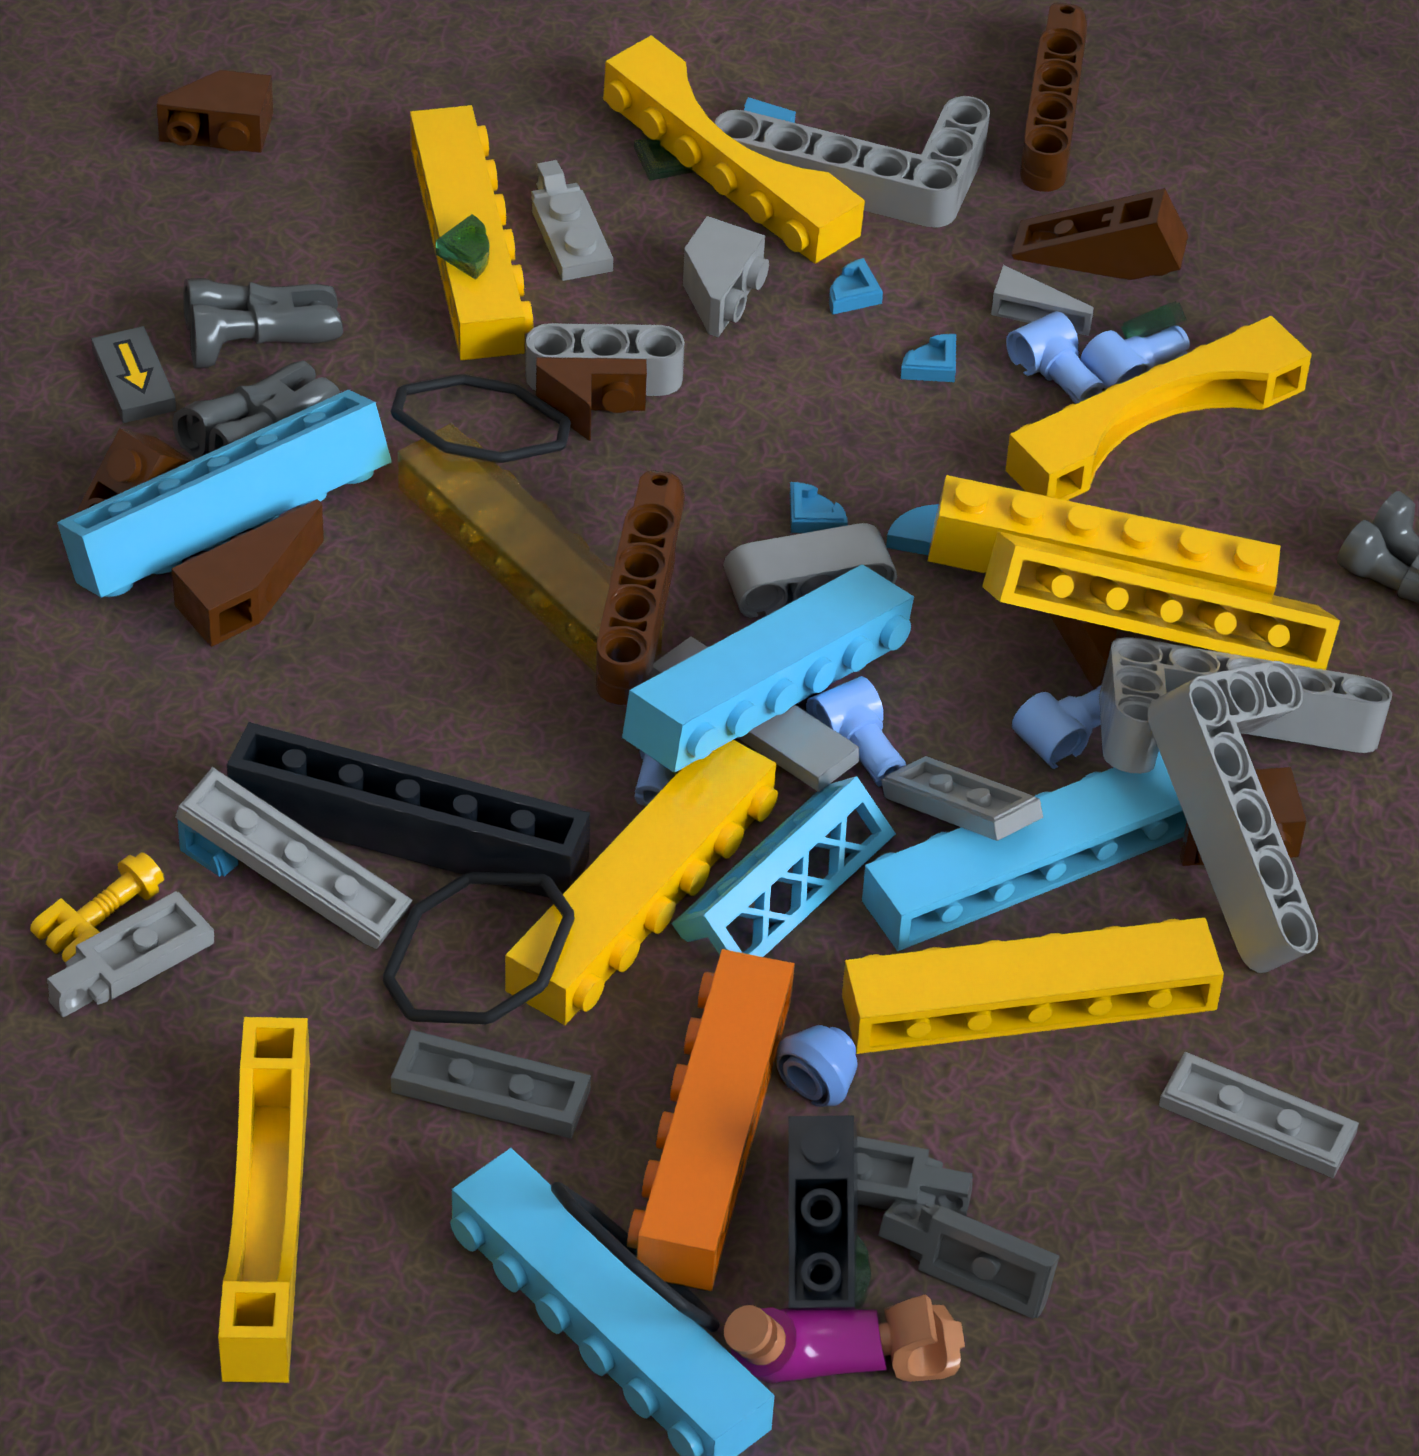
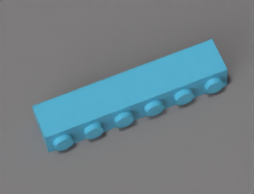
(224, 493)
(767, 668)
(970, 876)
(618, 1321)

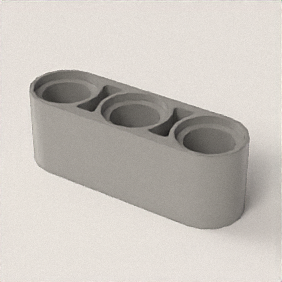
(657, 344)
(784, 568)

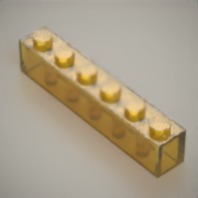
(511, 538)

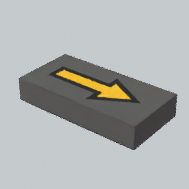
(133, 374)

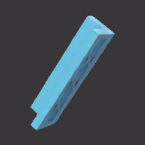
(772, 859)

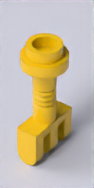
(69, 928)

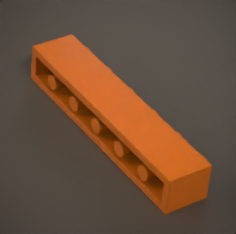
(714, 1119)

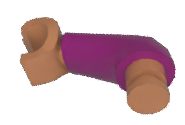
(821, 1343)

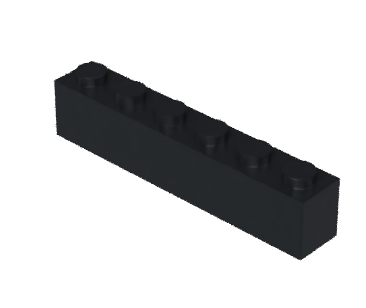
(411, 809)

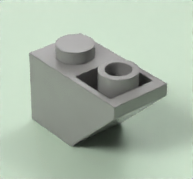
(721, 270)

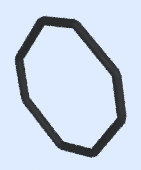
(474, 452)
(509, 1004)
(615, 1240)

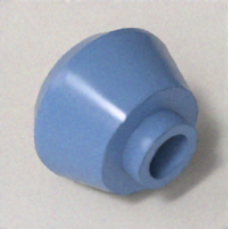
(818, 1064)

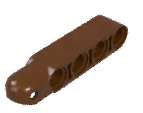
(1054, 99)
(639, 587)

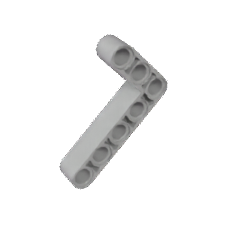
(890, 180)
(1335, 711)
(1226, 807)

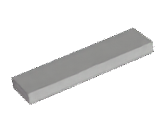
(790, 739)
(293, 858)

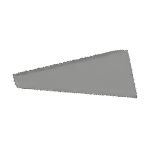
(1028, 300)

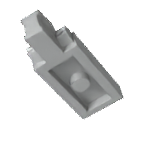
(568, 225)
(130, 954)

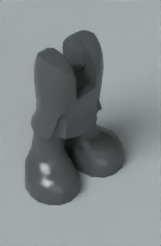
(256, 312)
(220, 421)
(1385, 546)

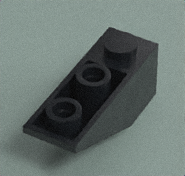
(822, 1212)

